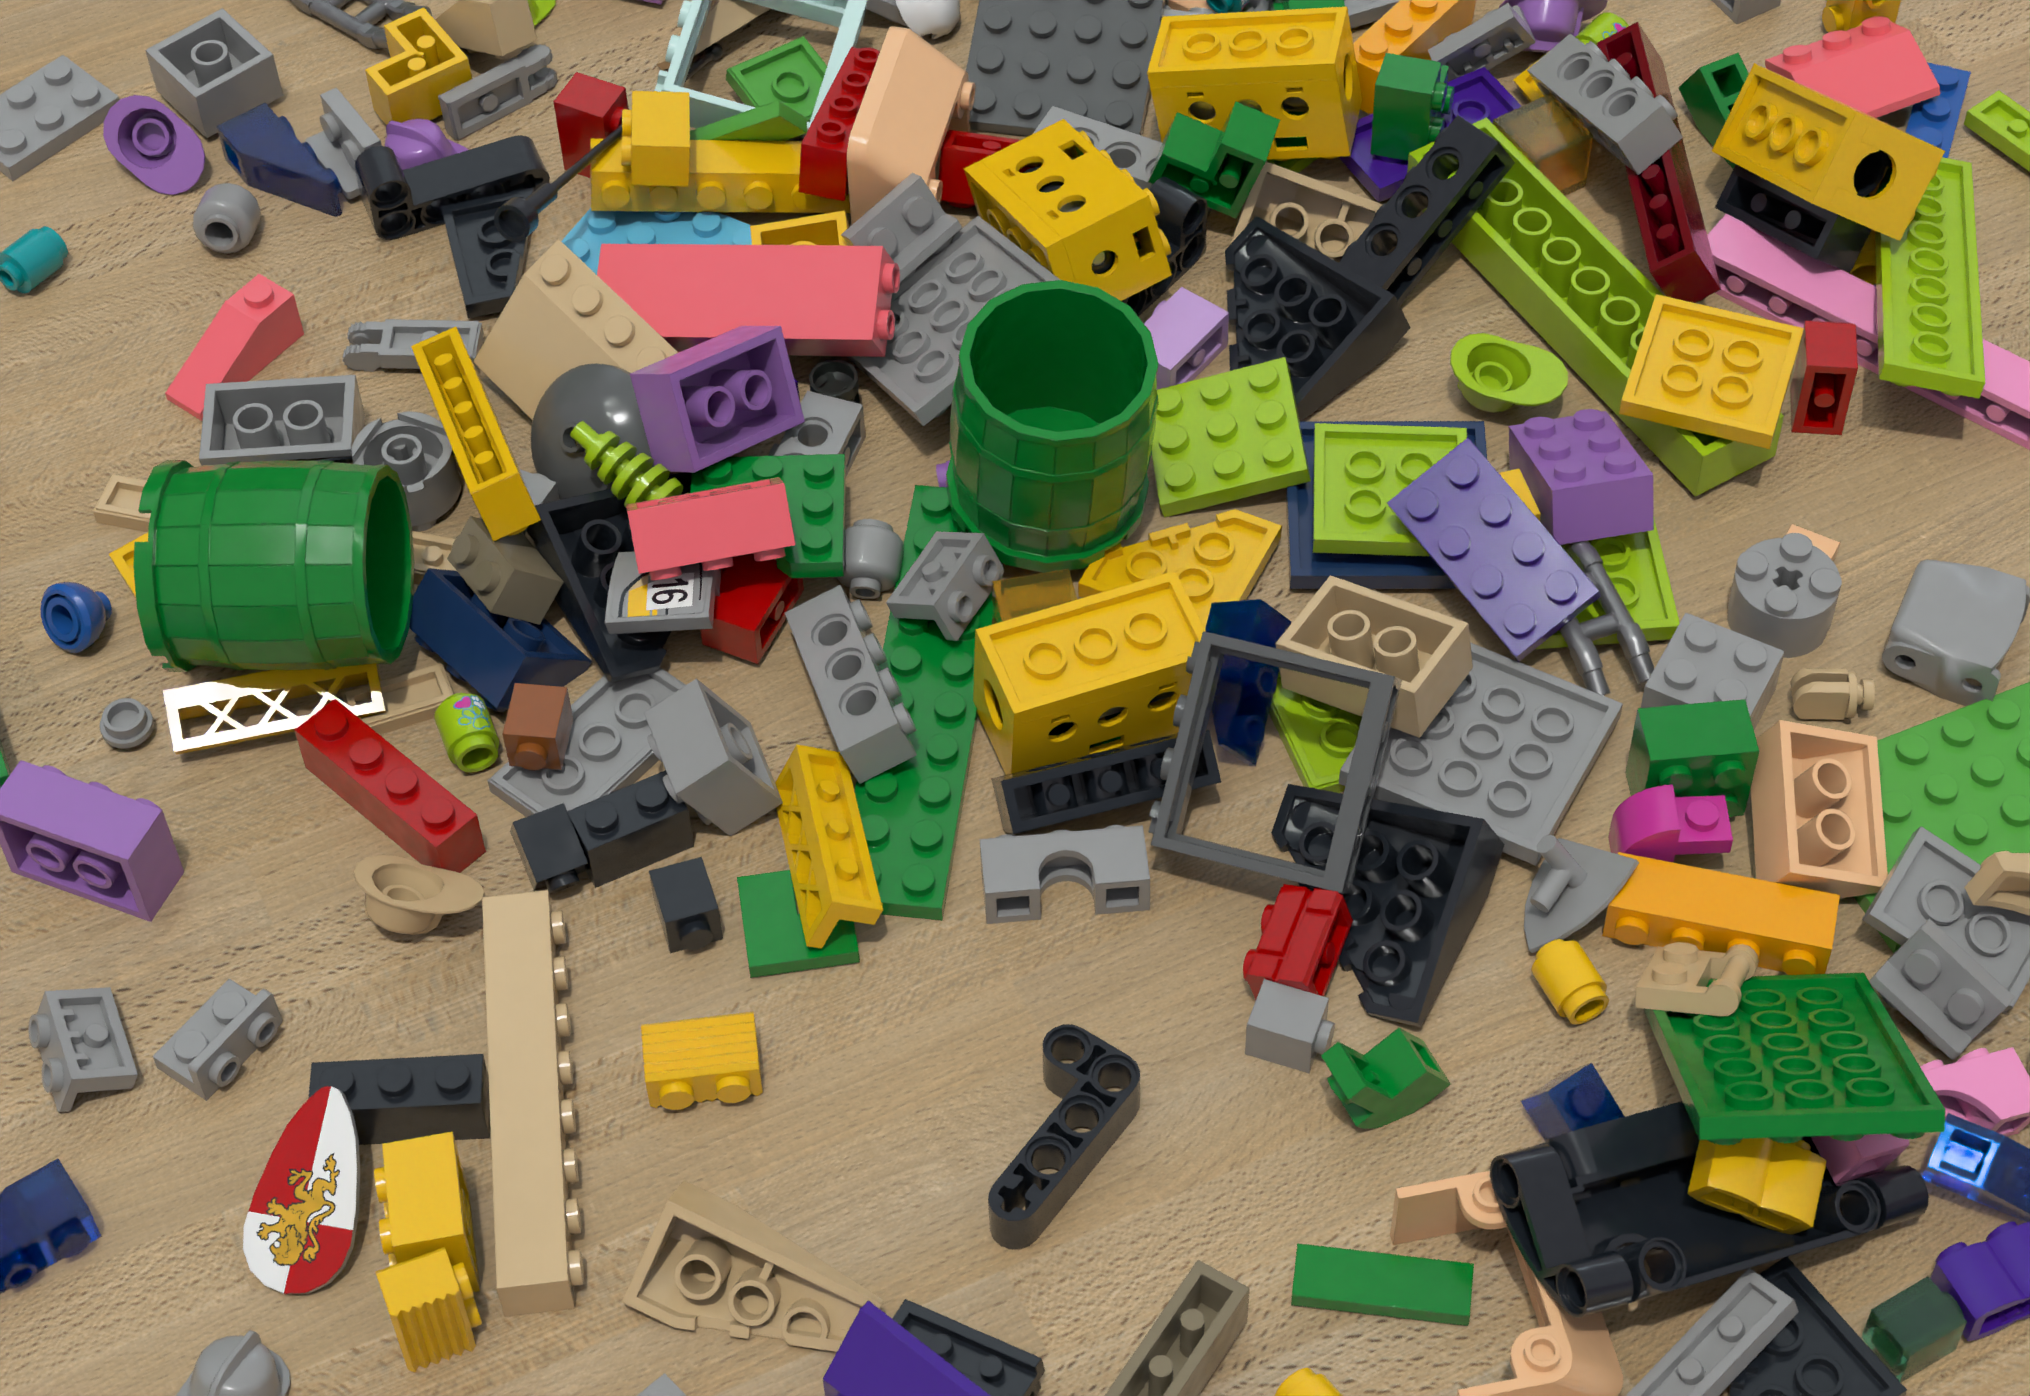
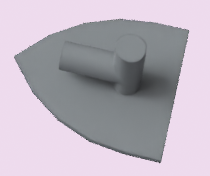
(1571, 888)

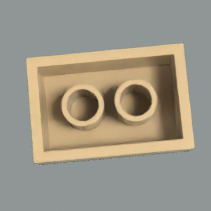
(1382, 636)

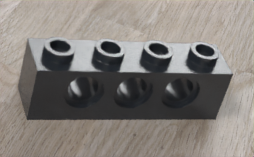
(1449, 205)
(1092, 784)

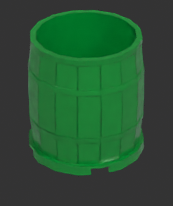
(1052, 425)
(274, 565)

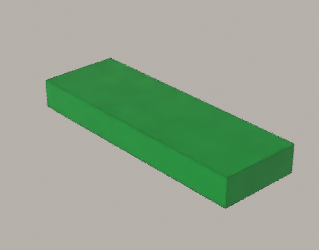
(1382, 1284)

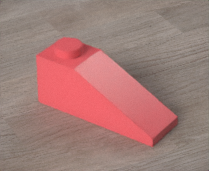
(239, 342)

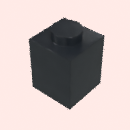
(549, 849)
(686, 905)

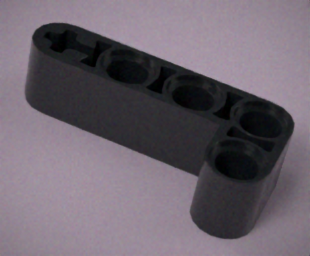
(412, 198)
(1185, 227)
(1055, 1143)

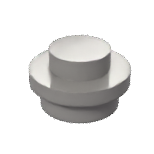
(126, 723)

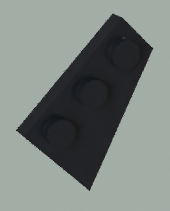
(484, 259)

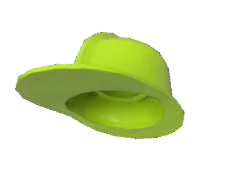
(1506, 373)

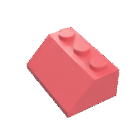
(1865, 67)
(711, 527)

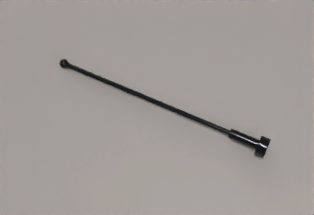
(519, 216)

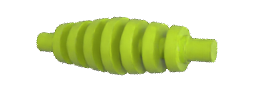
(620, 465)

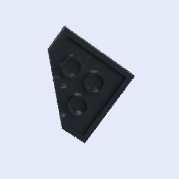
(1814, 1351)

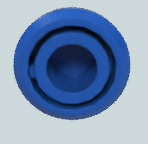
(74, 615)

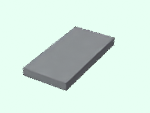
(603, 751)

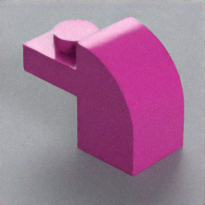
(1664, 825)

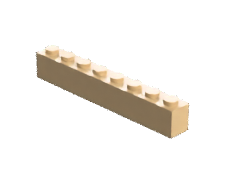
(528, 1105)

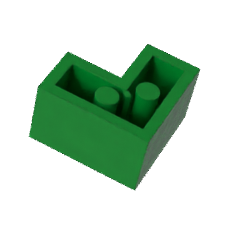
(1409, 105)
(1215, 161)

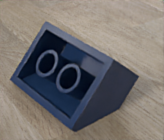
(488, 647)

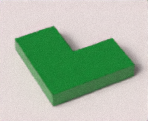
(776, 933)

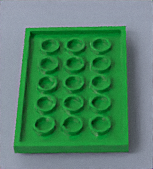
(1798, 1064)

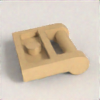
(1681, 972)

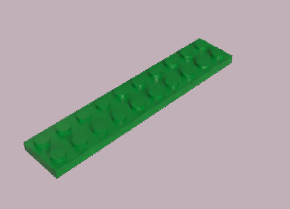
(917, 806)

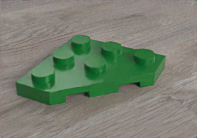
(814, 500)

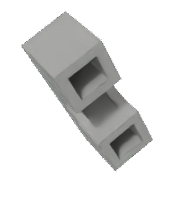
(1105, 861)

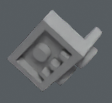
(1484, 42)
(342, 140)
(906, 224)
(948, 582)
(1941, 989)
(219, 1038)
(81, 1044)

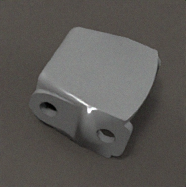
(1956, 627)

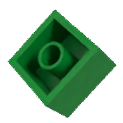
(1696, 750)

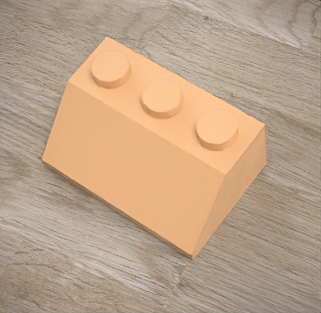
(1818, 810)

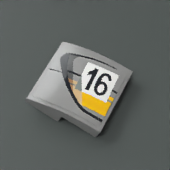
(667, 604)

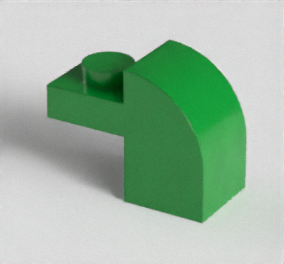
(1386, 1081)

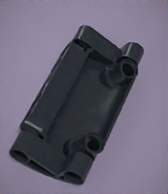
(1628, 1191)

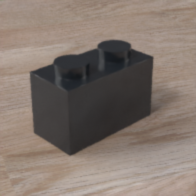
(631, 829)

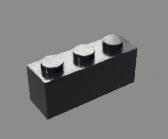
(1792, 219)
(411, 1096)

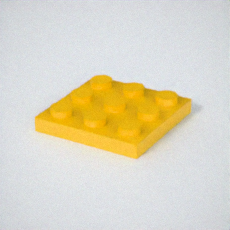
(1711, 371)

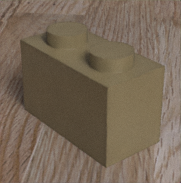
(505, 573)

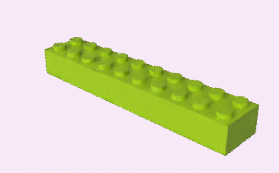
(1583, 304)

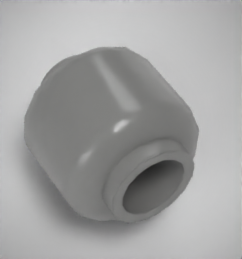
(226, 218)
(871, 558)

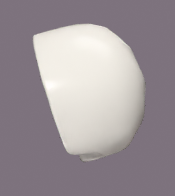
(930, 16)

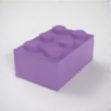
(717, 398)
(1583, 476)
(87, 840)

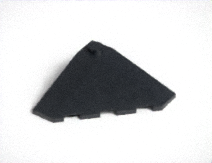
(1307, 310)
(581, 545)
(1410, 895)

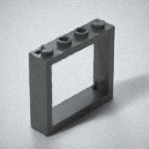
(1192, 718)

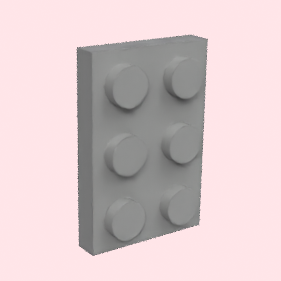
(49, 114)
(1930, 884)

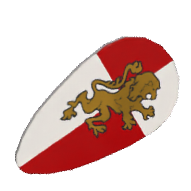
(307, 1199)

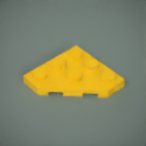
(1211, 560)

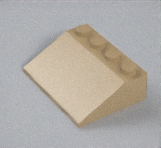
(563, 321)

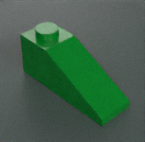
(1712, 93)

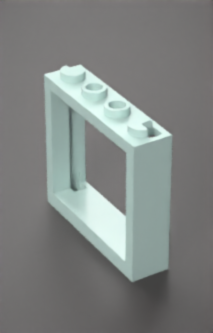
(707, 109)

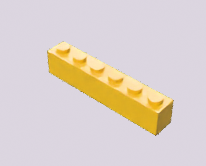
(721, 179)
(475, 435)

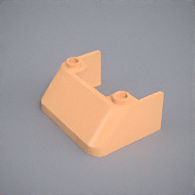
(905, 118)
(1560, 1355)

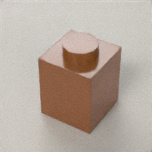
(538, 726)

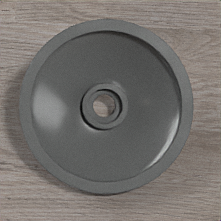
(604, 401)

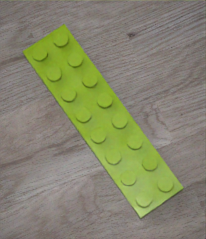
(1932, 291)

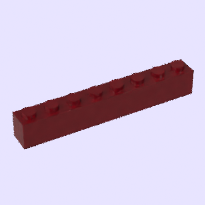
(1665, 190)

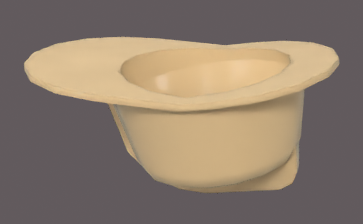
(412, 895)

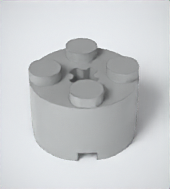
(420, 455)
(1784, 594)

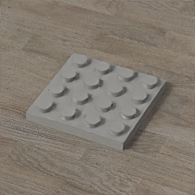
(935, 311)
(1501, 751)

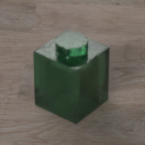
(1914, 1328)

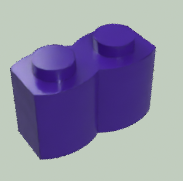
(1988, 1279)

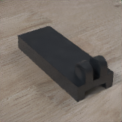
(983, 1359)

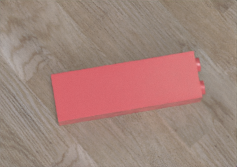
(820, 295)

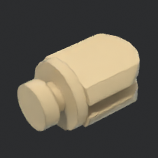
(1830, 693)

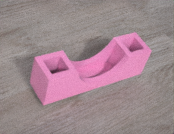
(1977, 1088)

